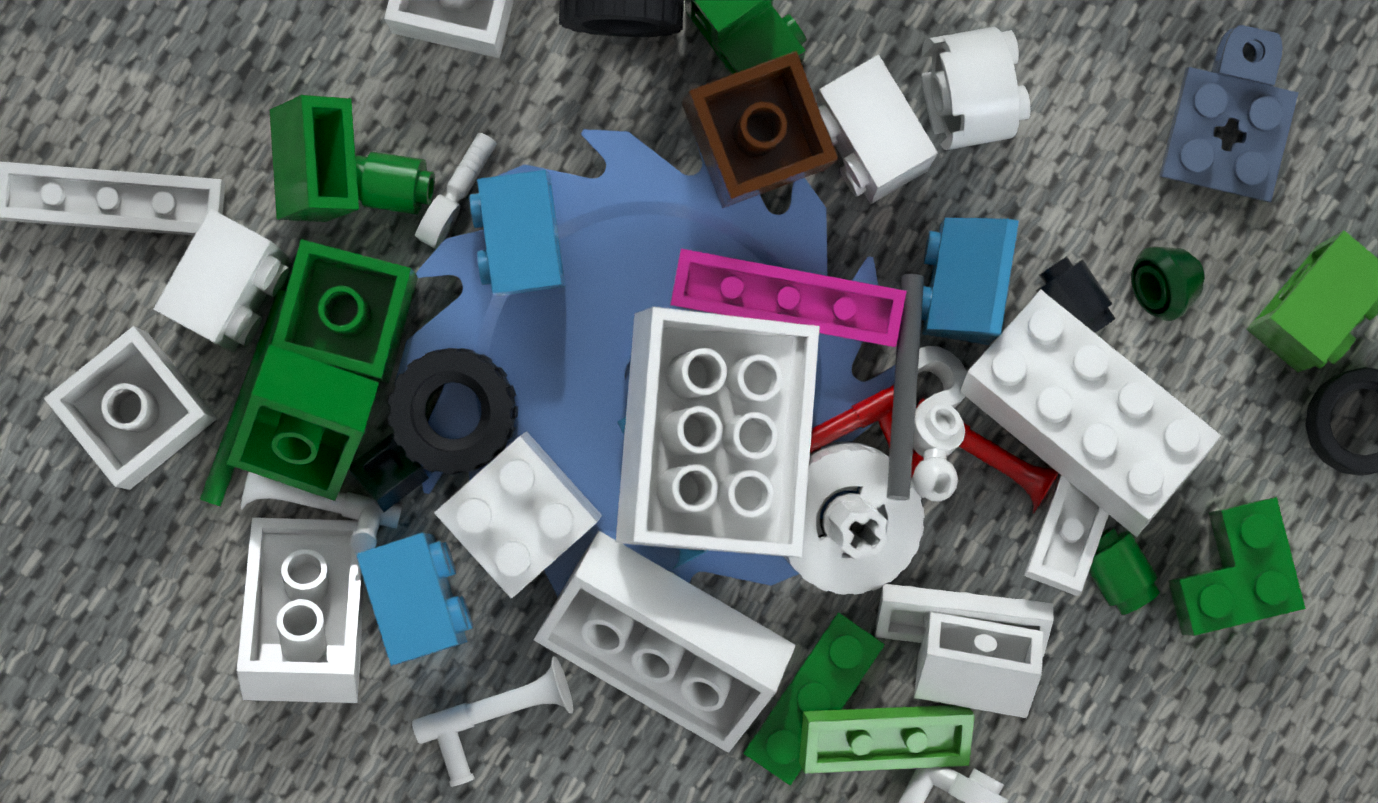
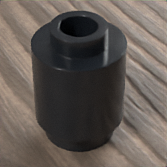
(1078, 293)

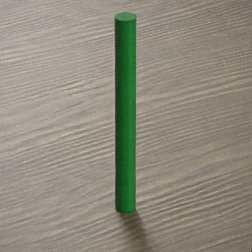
(220, 472)

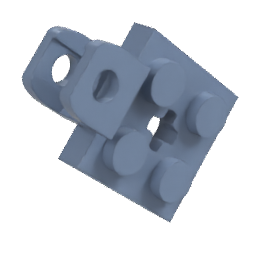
(1235, 92)

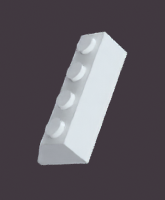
(665, 642)

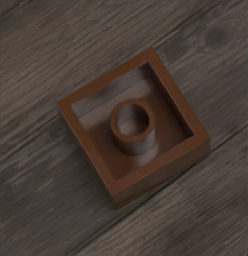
(759, 129)

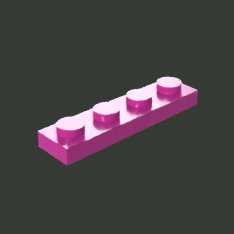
(789, 296)

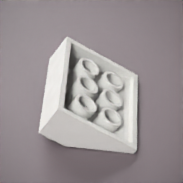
(717, 433)

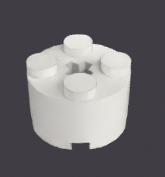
(974, 87)

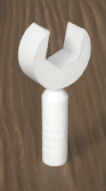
(445, 209)

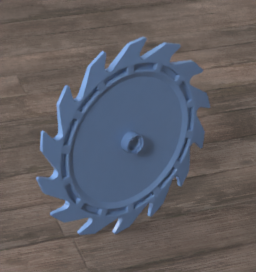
(574, 342)

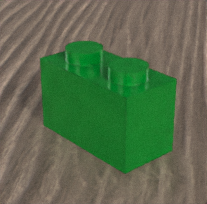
(314, 158)

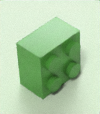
(1321, 304)

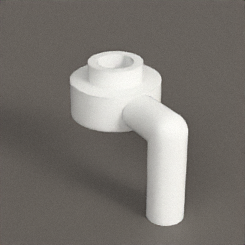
(975, 789)

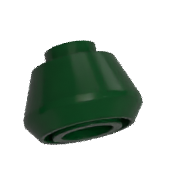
(1166, 281)

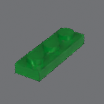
(820, 684)

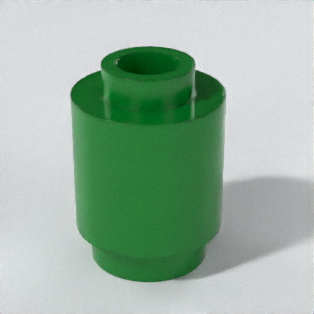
(394, 182)
(1123, 572)

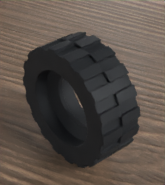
(622, 17)
(410, 420)

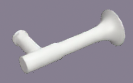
(349, 505)
(446, 724)

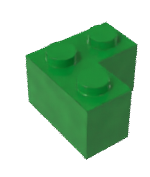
(746, 31)
(1255, 573)

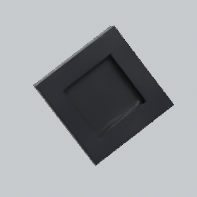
(387, 473)

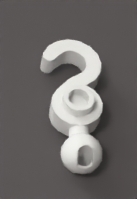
(938, 425)

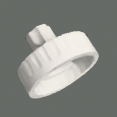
(892, 530)

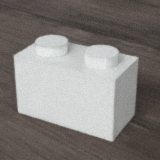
(979, 664)

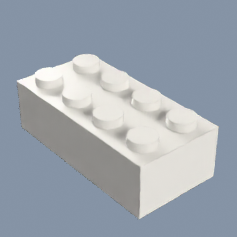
(1088, 412)

